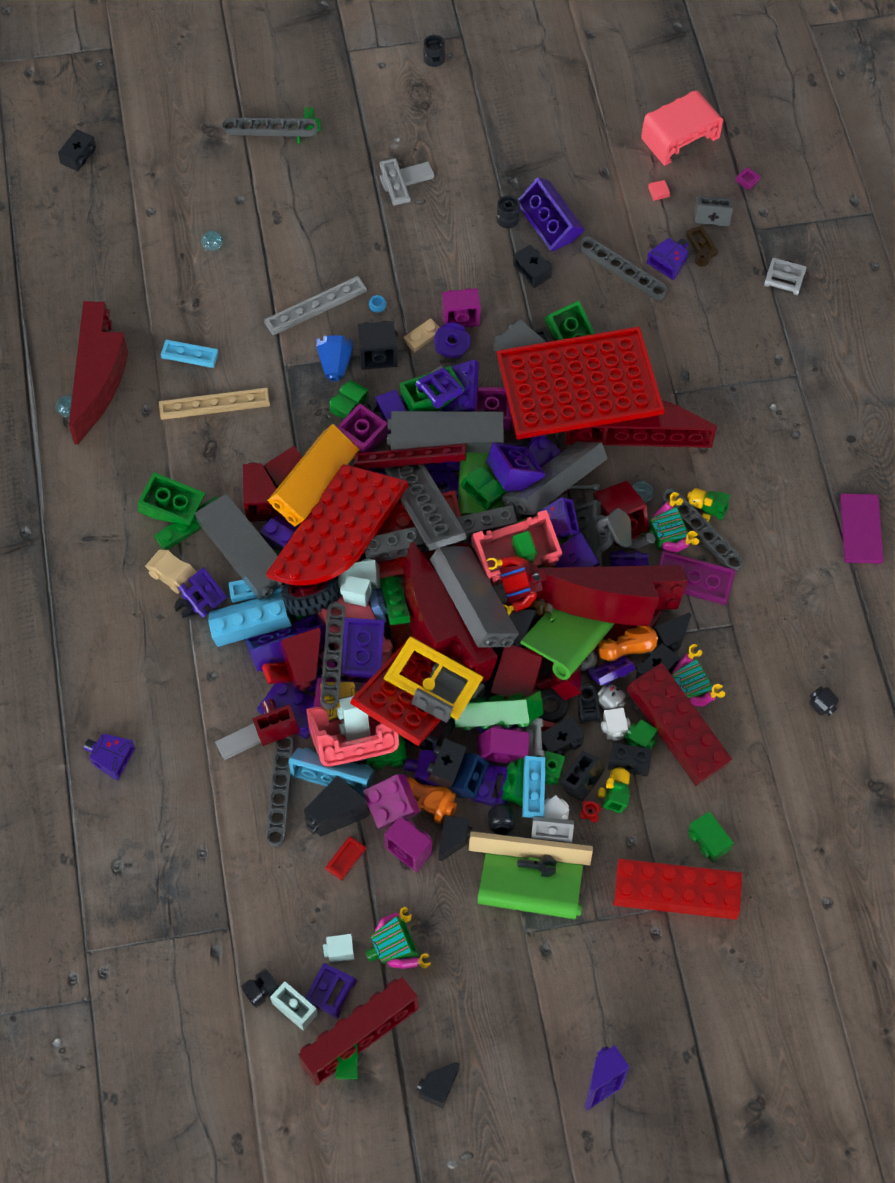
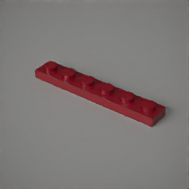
(410, 456)

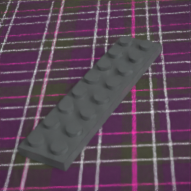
(427, 507)

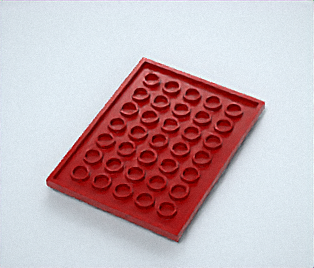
(579, 383)

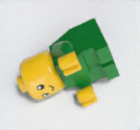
(711, 502)
(618, 793)

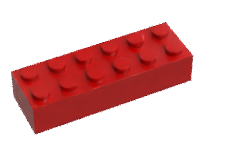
(678, 889)

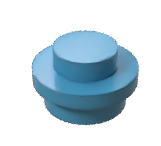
(377, 304)

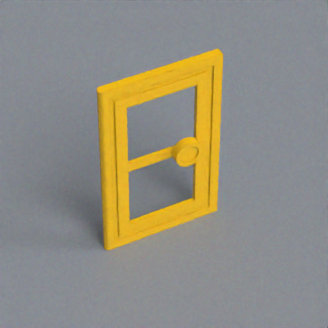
(394, 677)

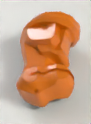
(635, 641)
(434, 800)

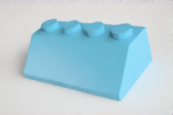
(248, 619)
(307, 766)

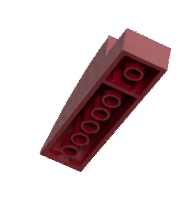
(97, 370)
(672, 429)
(614, 592)
(436, 618)

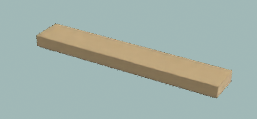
(214, 403)
(530, 848)

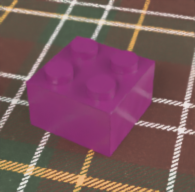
(461, 307)
(494, 400)
(364, 429)
(502, 744)
(391, 800)
(408, 843)

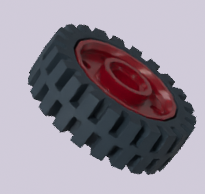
(310, 598)

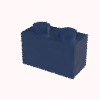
(469, 776)

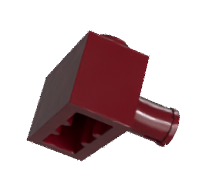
(565, 688)
(275, 723)

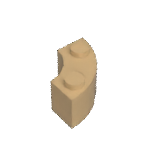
(170, 570)

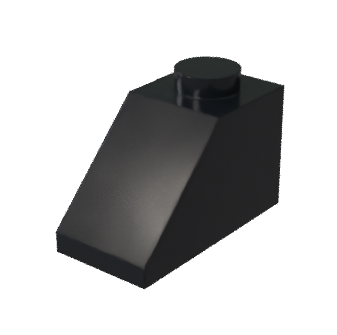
(673, 632)
(454, 836)
(438, 1084)

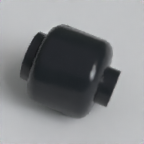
(824, 701)
(501, 819)

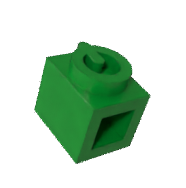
(641, 735)
(553, 767)

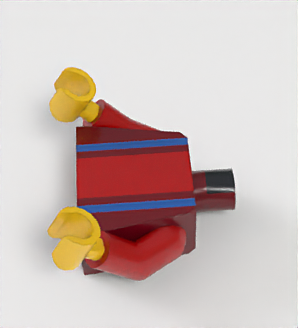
(520, 581)

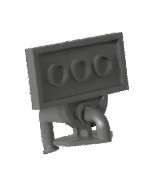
(603, 530)

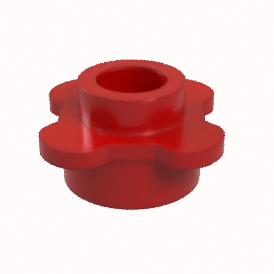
(589, 805)

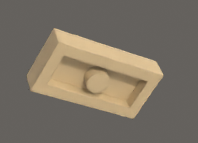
(421, 335)

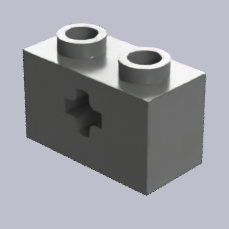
(713, 210)

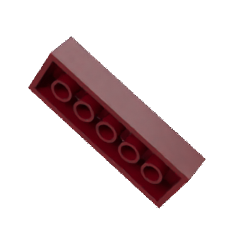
(679, 724)
(362, 1028)

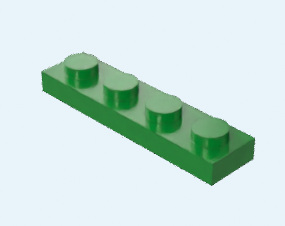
(177, 532)
(394, 600)

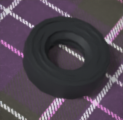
(559, 714)

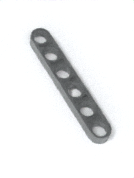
(269, 129)
(622, 268)
(705, 527)
(335, 655)
(276, 789)

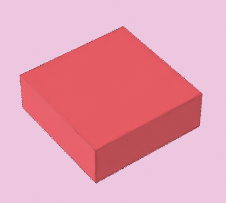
(659, 190)

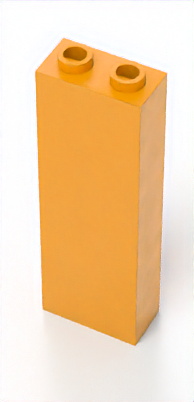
(312, 474)

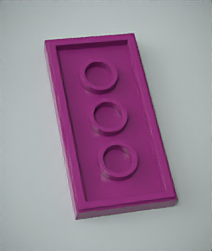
(861, 528)
(704, 578)

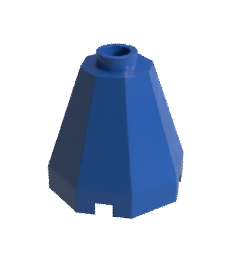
(334, 355)

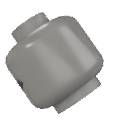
(611, 697)

